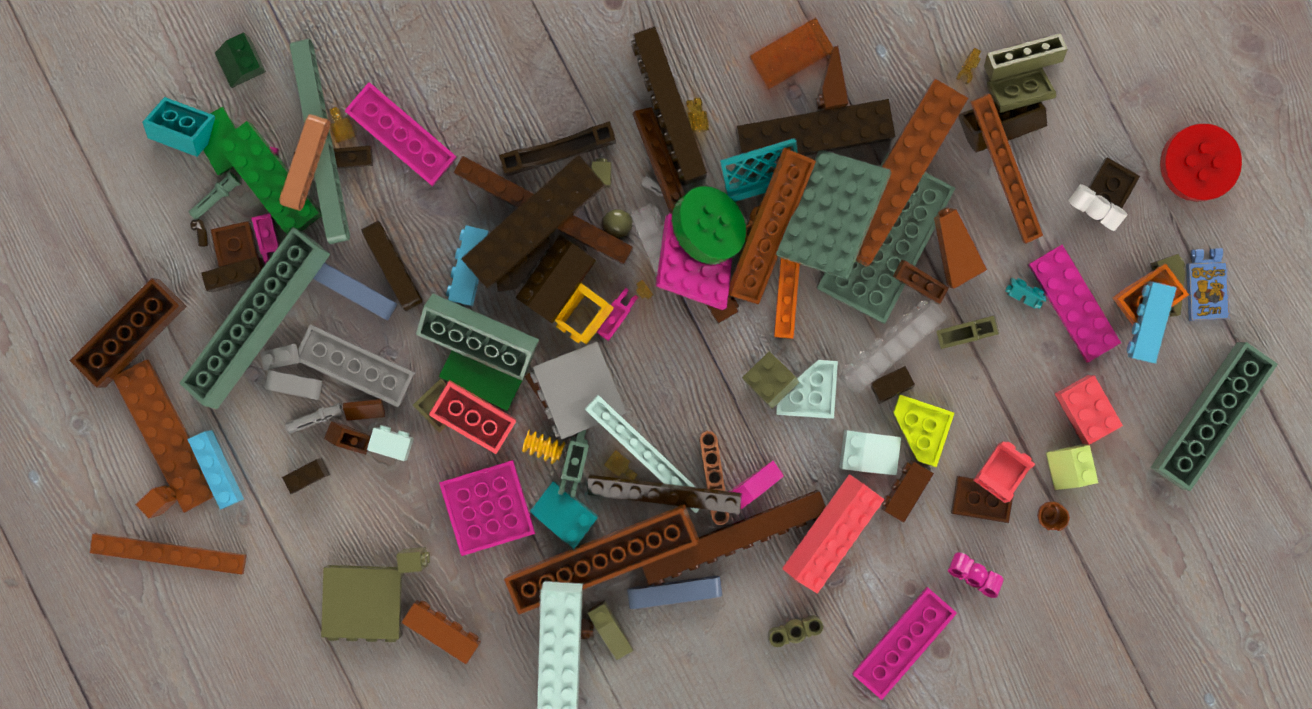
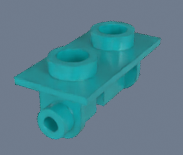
(1020, 288)

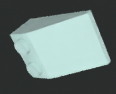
(870, 452)

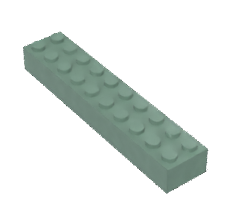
(254, 318)

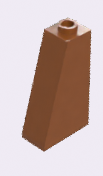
(957, 249)

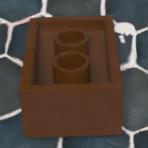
(832, 88)

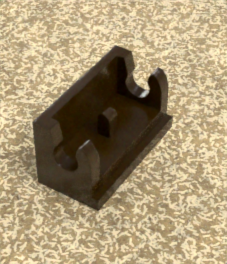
(892, 384)

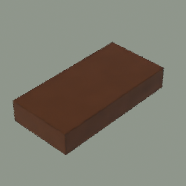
(364, 410)

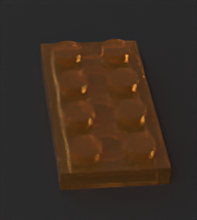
(791, 53)

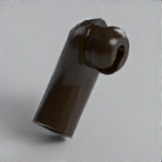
(201, 232)

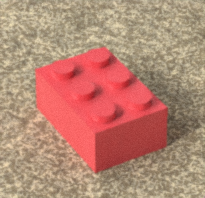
(1088, 409)

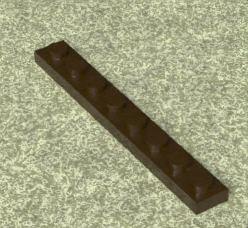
(664, 494)

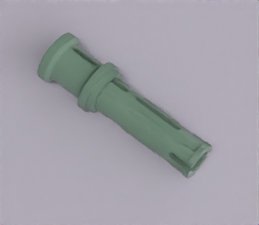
(221, 190)

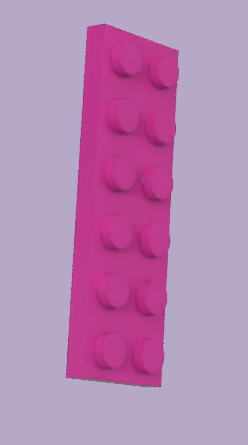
(400, 134)
(1074, 303)
(904, 643)

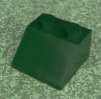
(239, 60)

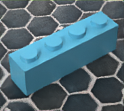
(464, 280)
(1151, 322)
(215, 469)

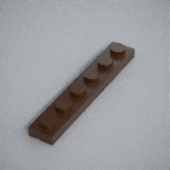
(659, 156)

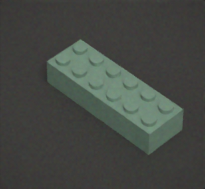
(477, 336)

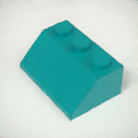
(179, 126)

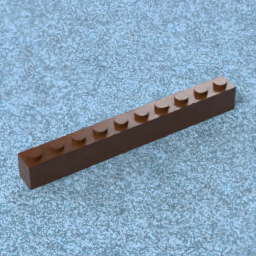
(516, 196)
(738, 535)

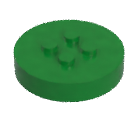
(709, 225)

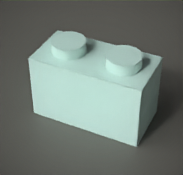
(390, 443)

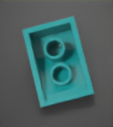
(564, 515)

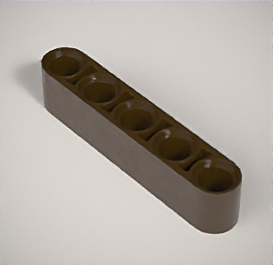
(391, 265)

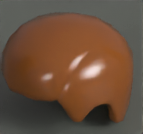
(1053, 516)

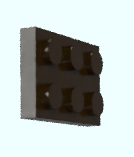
(1114, 182)

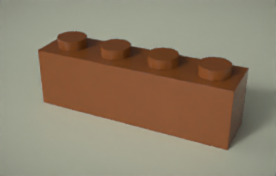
(441, 631)

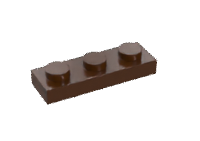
(920, 282)

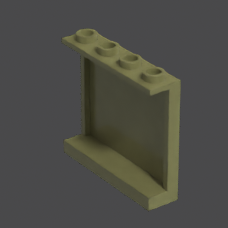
(361, 603)

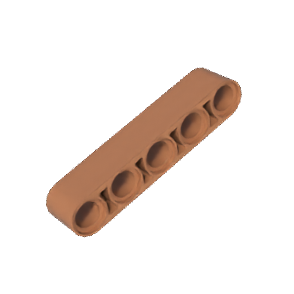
(305, 162)
(714, 467)

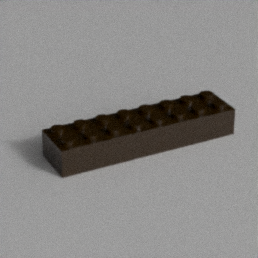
(670, 108)
(821, 130)
(533, 222)

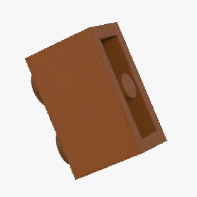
(157, 501)

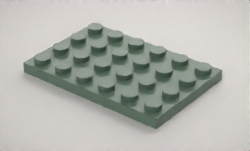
(834, 214)

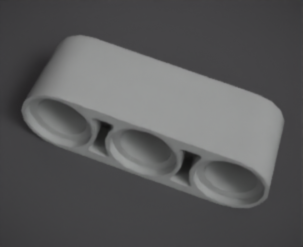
(293, 384)

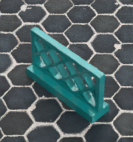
(756, 185)

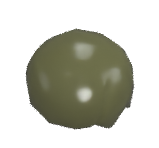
(617, 223)

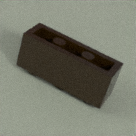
(232, 274)

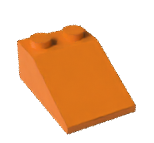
(1131, 296)

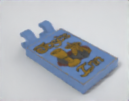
(1207, 286)

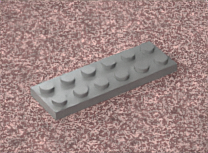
(355, 366)

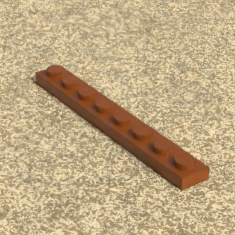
(1006, 168)
(168, 553)

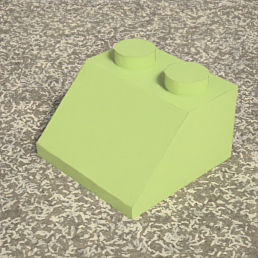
(1072, 467)

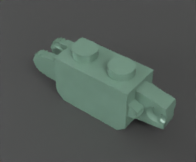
(574, 462)

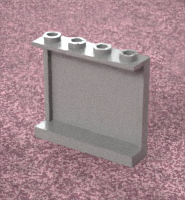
(571, 384)

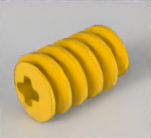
(542, 447)

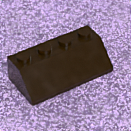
(1014, 122)
(556, 279)

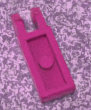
(266, 235)
(617, 316)

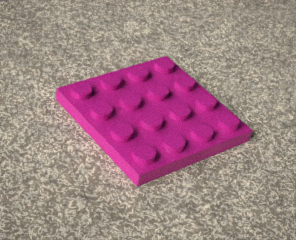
(690, 277)
(487, 508)

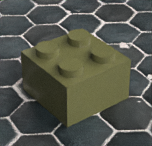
(770, 380)

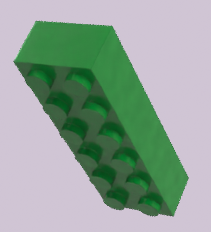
(265, 176)

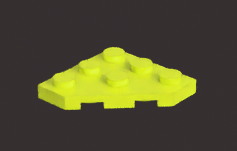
(923, 428)

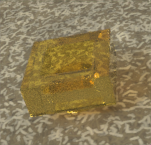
(643, 291)

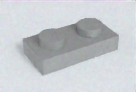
(280, 357)

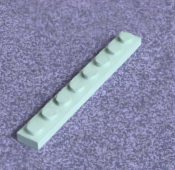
(636, 444)

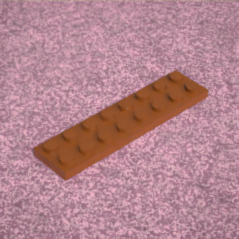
(770, 225)
(164, 433)

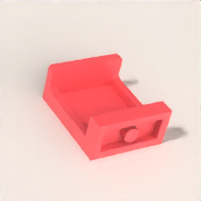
(1004, 471)

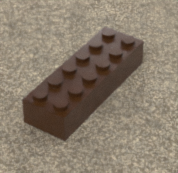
(128, 333)

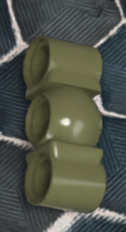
(785, 630)

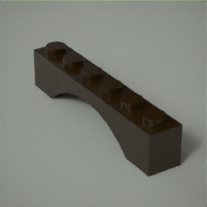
(540, 155)

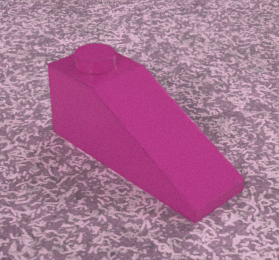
(758, 483)

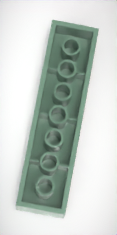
(1214, 415)

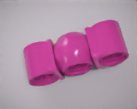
(975, 575)

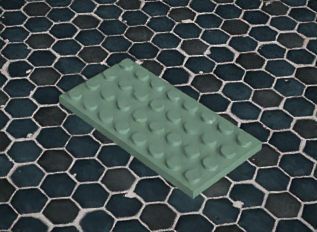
(873, 287)

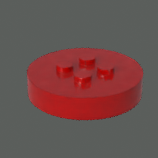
(1201, 162)

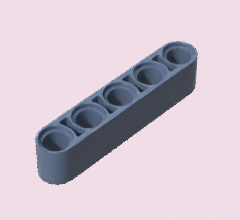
(355, 291)
(674, 592)

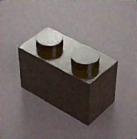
(305, 476)

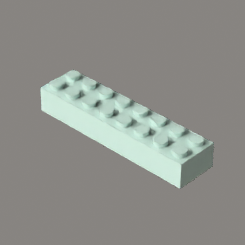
(559, 645)

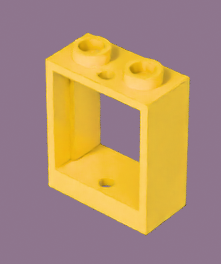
(570, 306)

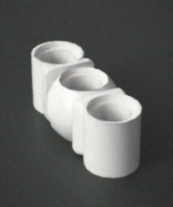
(1097, 207)

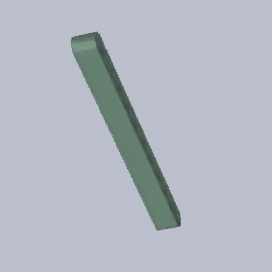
(326, 173)

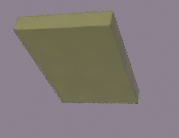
(1021, 90)

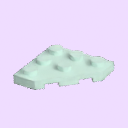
(813, 394)

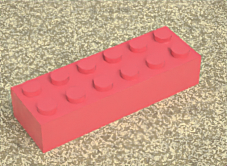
(833, 534)

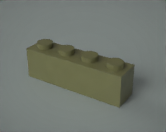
(1025, 57)

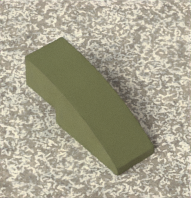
(968, 332)

